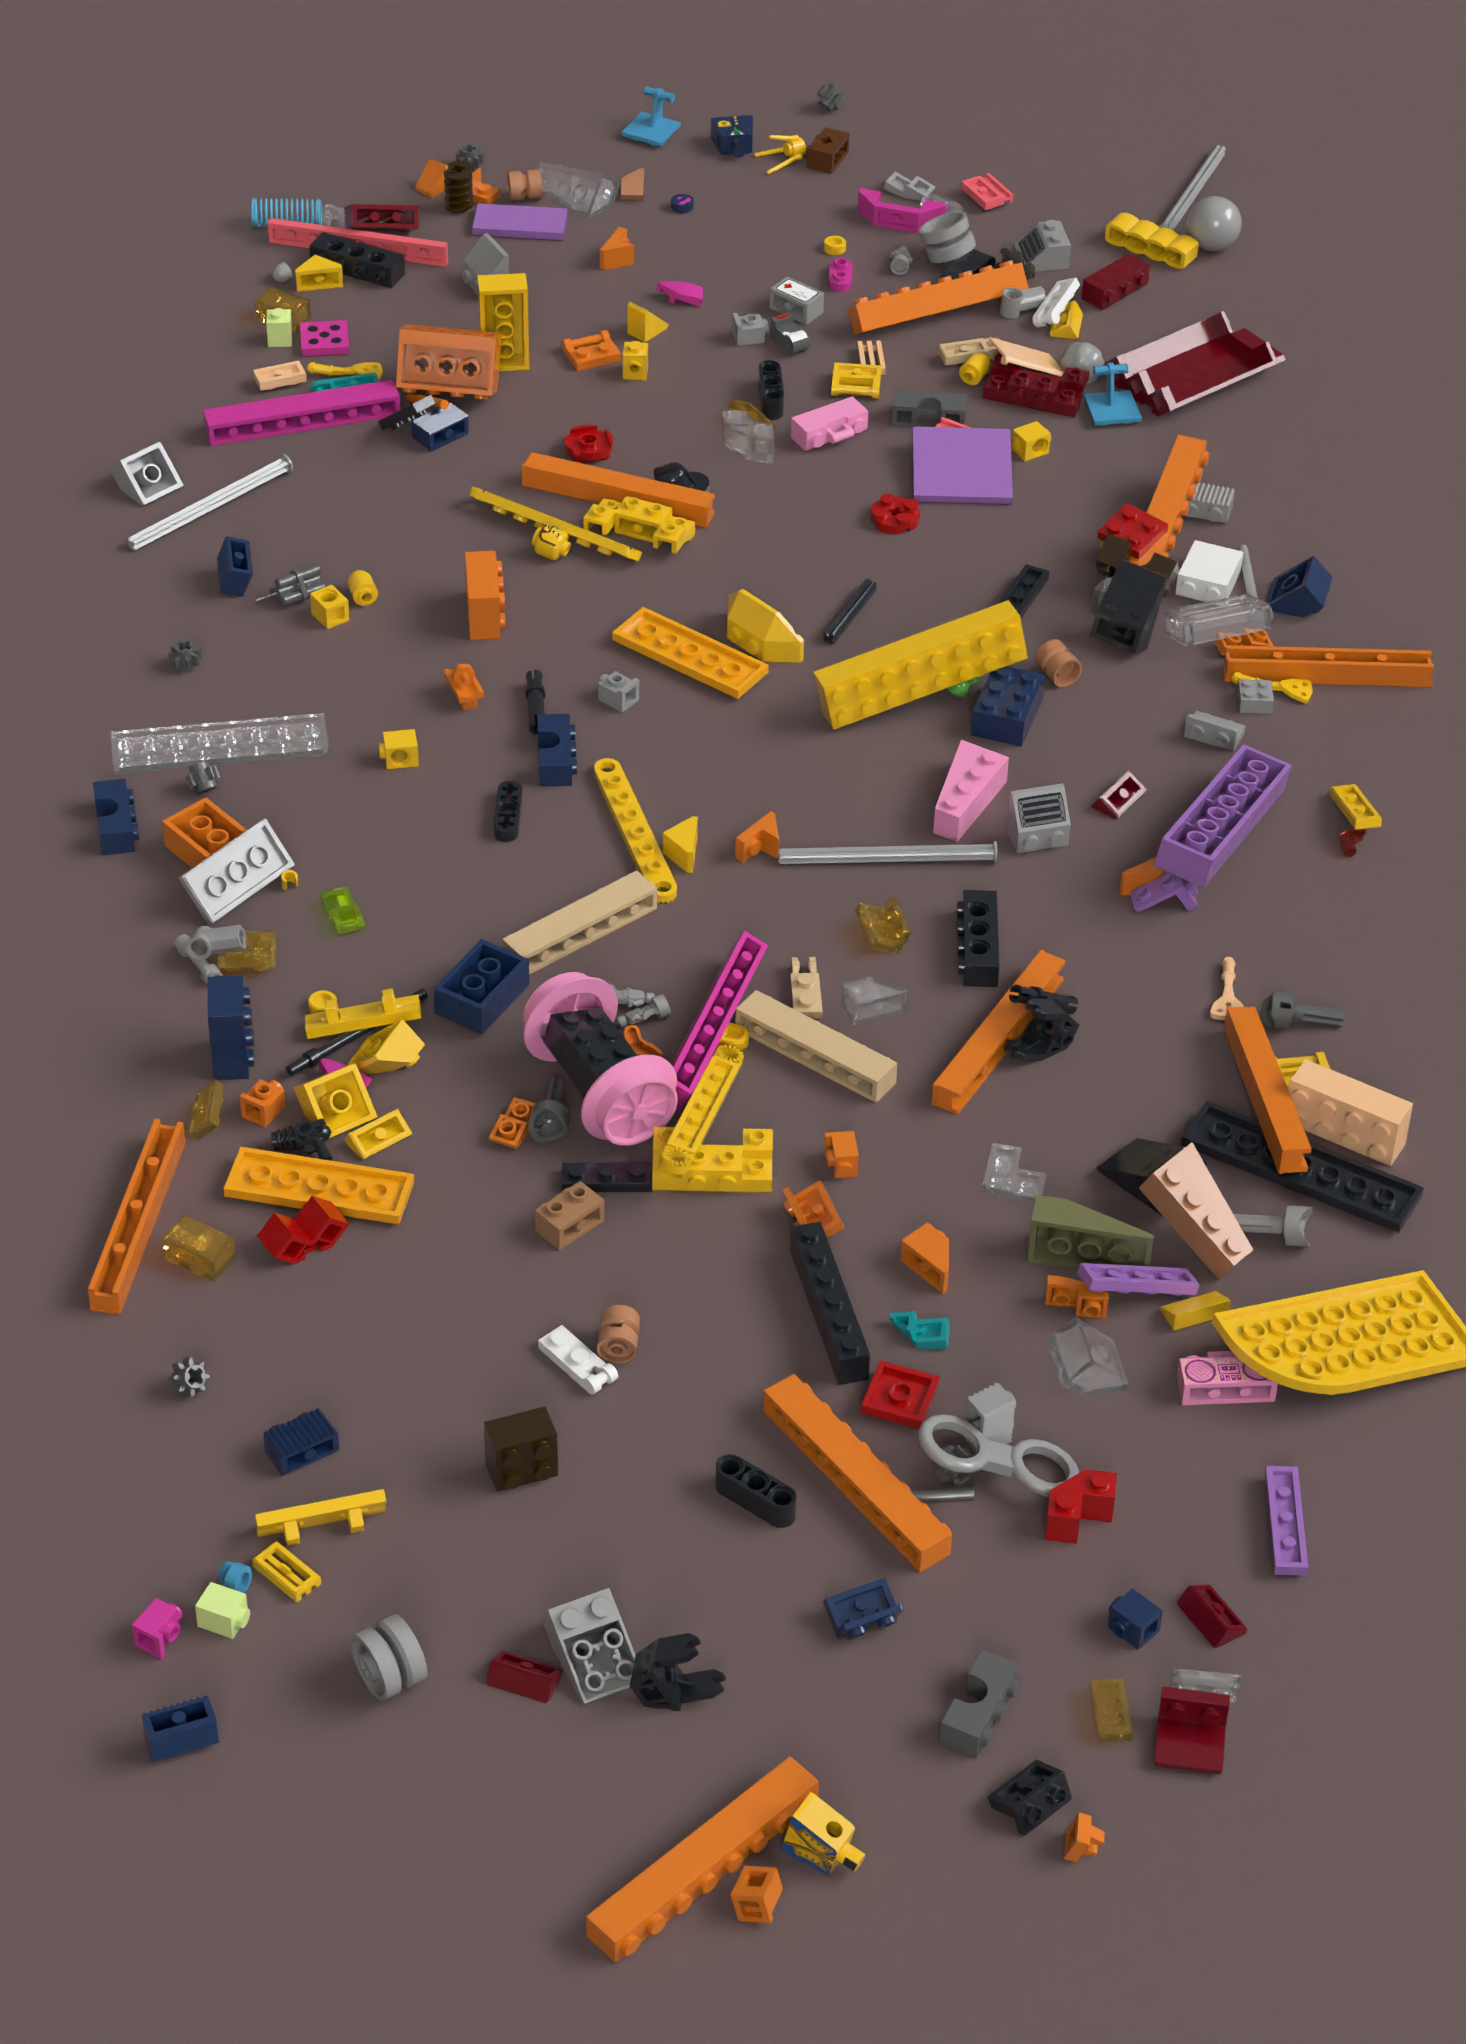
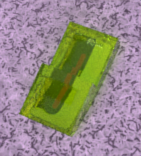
(342, 911)

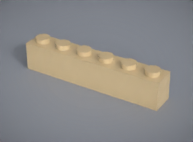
(583, 921)
(817, 1046)

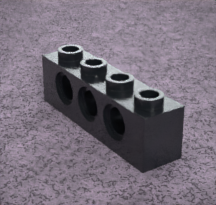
(360, 259)
(979, 938)

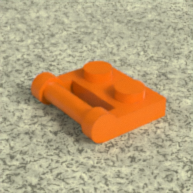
(593, 355)

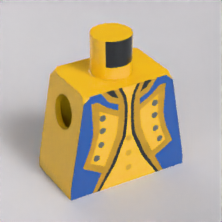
(821, 1837)

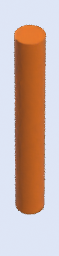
(439, 403)

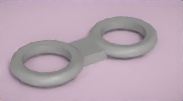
(993, 1455)

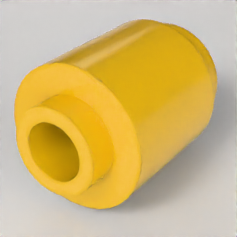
(975, 368)
(362, 588)

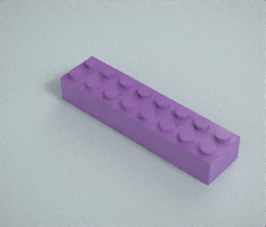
(1222, 816)

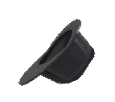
(677, 474)

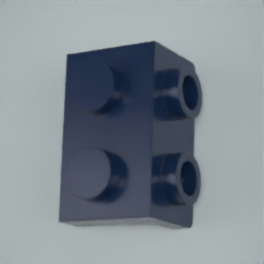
(862, 1608)

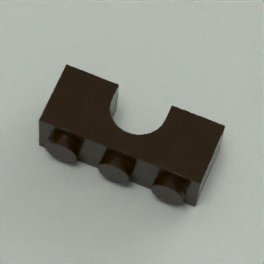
(1117, 549)

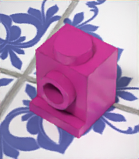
(157, 1627)

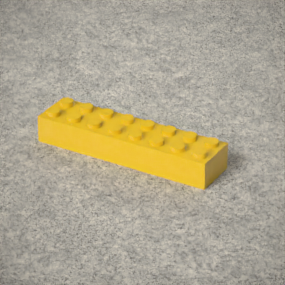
(921, 664)

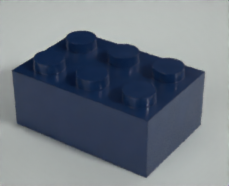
(1008, 705)
(481, 986)
(229, 1027)

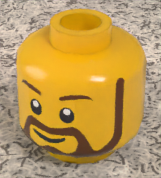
(551, 542)

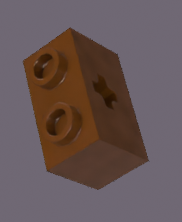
(827, 150)

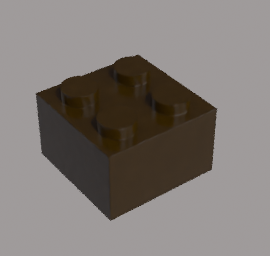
(521, 1449)

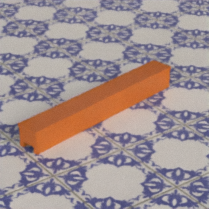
(597, 483)
(1331, 665)
(987, 1044)
(1267, 1089)
(136, 1218)

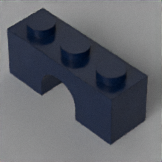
(556, 750)
(115, 816)

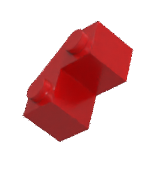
(314, 1228)
(1083, 1496)

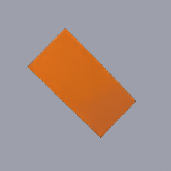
(1252, 639)
(513, 1126)
(1074, 1293)

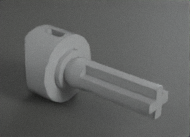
(1291, 1225)

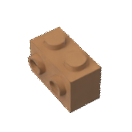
(569, 1215)

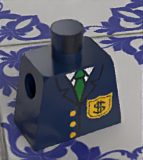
(732, 134)

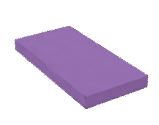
(520, 221)

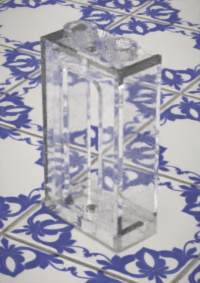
(1217, 619)

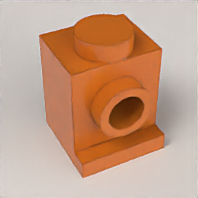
(267, 1097)
(841, 1153)
(756, 1894)

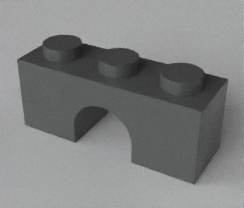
(913, 405)
(971, 1725)

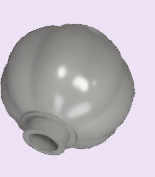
(1083, 357)

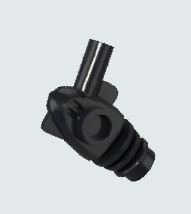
(306, 1136)

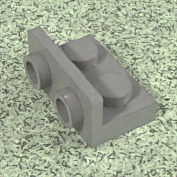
(1214, 730)

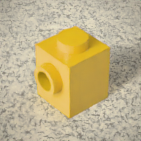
(635, 360)

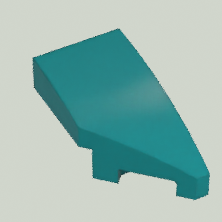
(922, 1333)

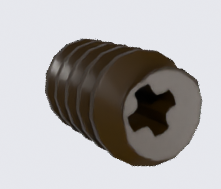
(458, 187)

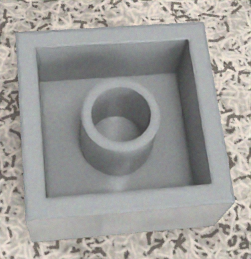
(1255, 696)

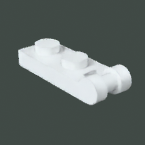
(1055, 302)
(577, 1360)

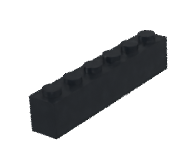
(830, 1303)

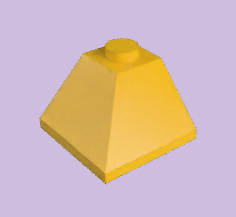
(388, 1050)
(338, 1099)

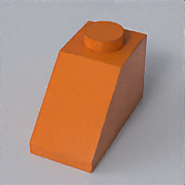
(927, 1255)

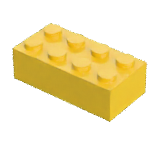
(505, 310)

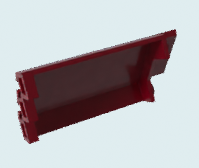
(1193, 363)

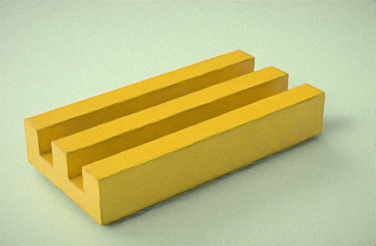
(295, 1586)

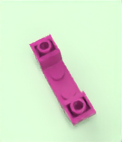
(894, 215)

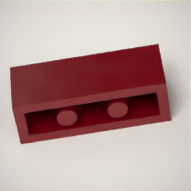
(381, 217)
(1115, 281)

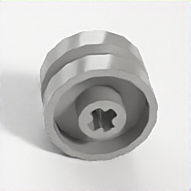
(947, 237)
(388, 1657)

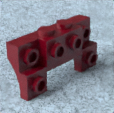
(1035, 389)

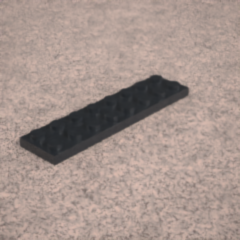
(1329, 1176)

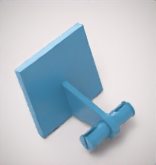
(653, 127)
(1112, 405)

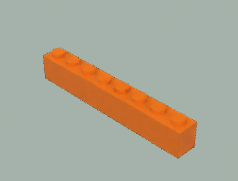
(936, 298)
(1175, 490)
(857, 1472)
(700, 1861)

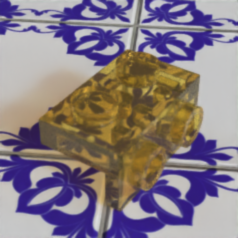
(884, 926)
(259, 953)

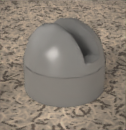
(282, 272)

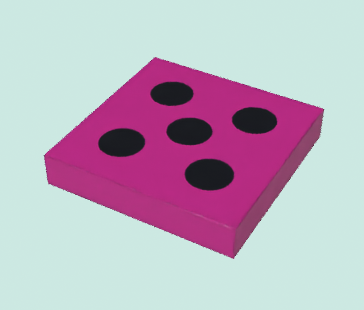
(324, 338)

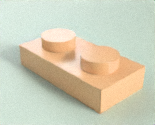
(279, 375)

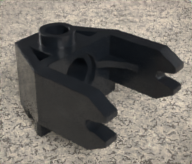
(1047, 1033)
(660, 1681)

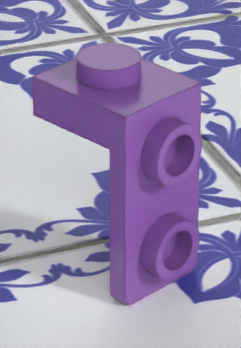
(1162, 889)

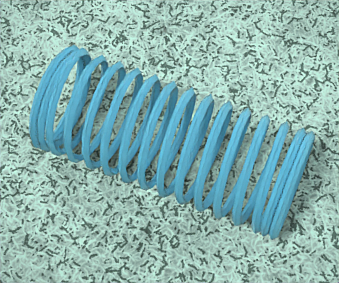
(254, 211)

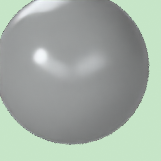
(1214, 223)

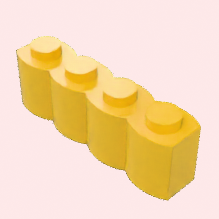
(1149, 239)

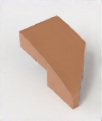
(633, 185)

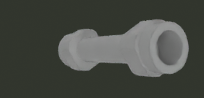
(207, 970)

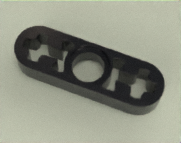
(504, 803)

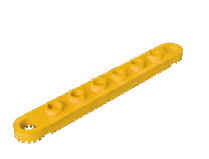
(583, 536)
(634, 828)
(701, 1110)

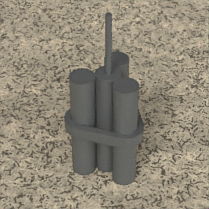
(296, 585)

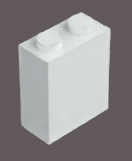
(1209, 572)

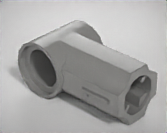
(1018, 300)
(218, 941)

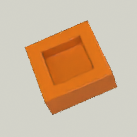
(1082, 1838)

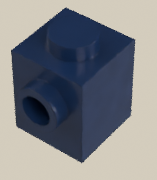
(1134, 1618)

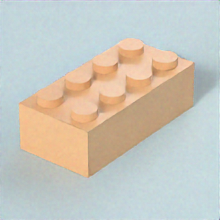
(1350, 1112)

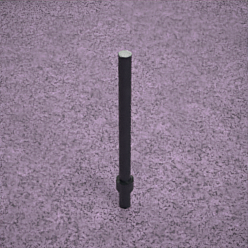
(313, 1056)

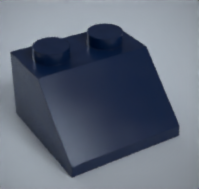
(1300, 589)

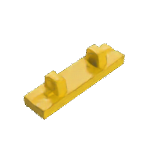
(362, 1016)
(318, 1513)

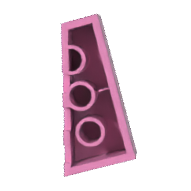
(968, 789)

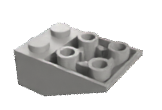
(591, 1645)

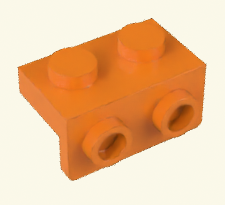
(814, 1206)

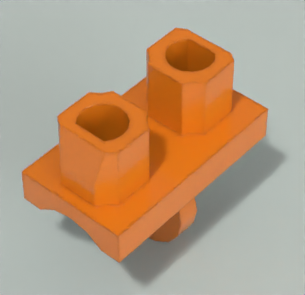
(464, 685)

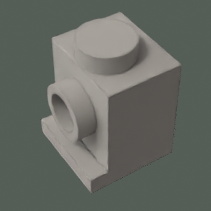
(749, 329)
(618, 691)

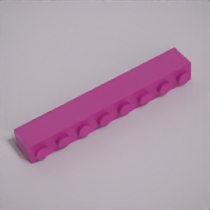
(301, 412)
(715, 1014)

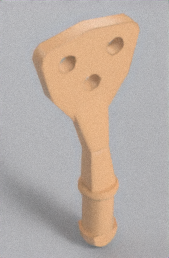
(1228, 999)

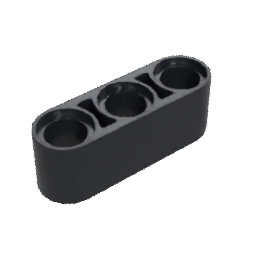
(969, 262)
(771, 389)
(755, 1490)

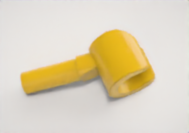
(289, 876)

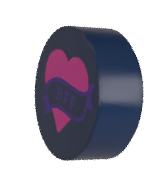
(682, 203)

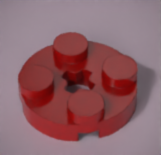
(588, 443)
(906, 514)

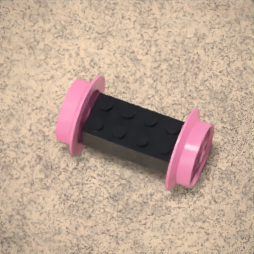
(622, 1092)

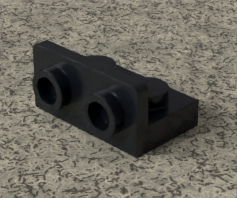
(1032, 1795)

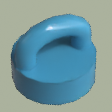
(235, 1576)

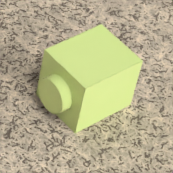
(279, 327)
(222, 1610)

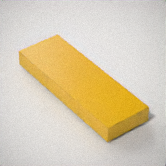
(1355, 806)

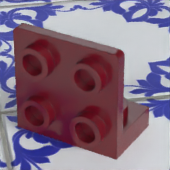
(1191, 1730)

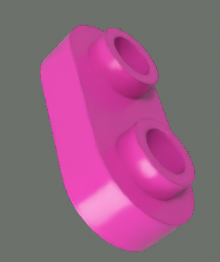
(840, 275)

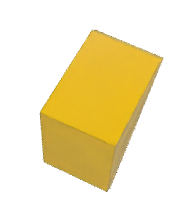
(318, 274)
(643, 323)
(681, 843)

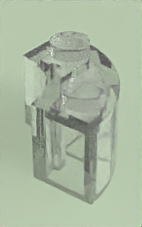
(748, 436)

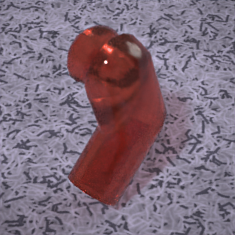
(1349, 839)

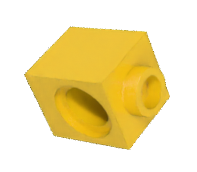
(1031, 441)
(329, 606)
(399, 749)

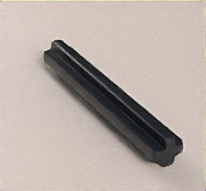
(849, 611)

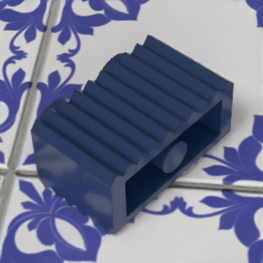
(440, 427)
(234, 566)
(300, 1441)
(180, 1728)

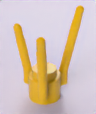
(794, 148)

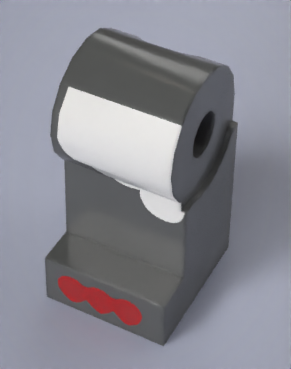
(788, 334)

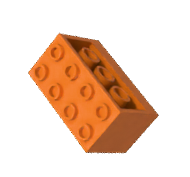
(456, 346)

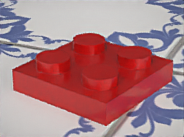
(1135, 527)
(900, 1394)

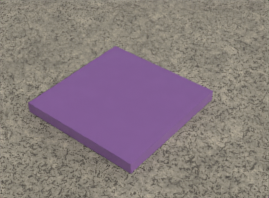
(962, 465)

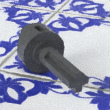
(1284, 1010)
(549, 1117)

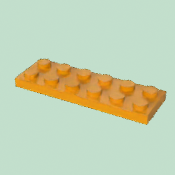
(690, 652)
(293, 1179)

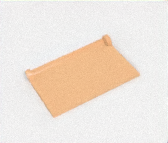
(1027, 357)

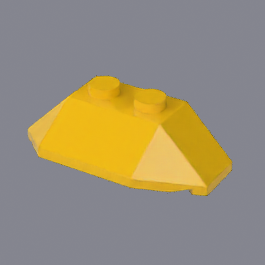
(762, 630)

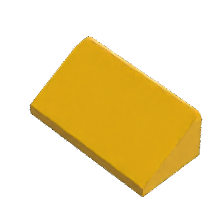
(1069, 322)
(378, 1135)
(1195, 1310)

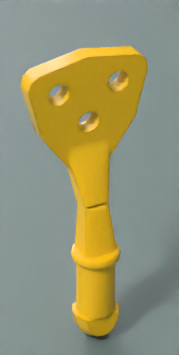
(357, 369)
(1295, 688)

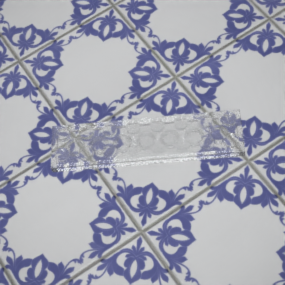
(219, 743)

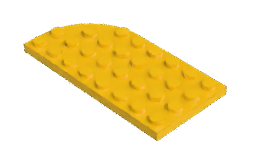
(1349, 1335)

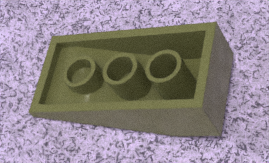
(1073, 1234)

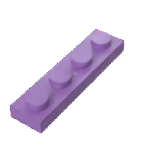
(1138, 1279)
(1286, 1520)

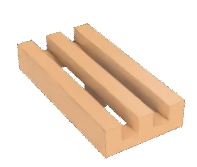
(870, 348)

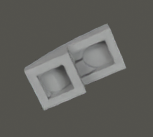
(908, 189)

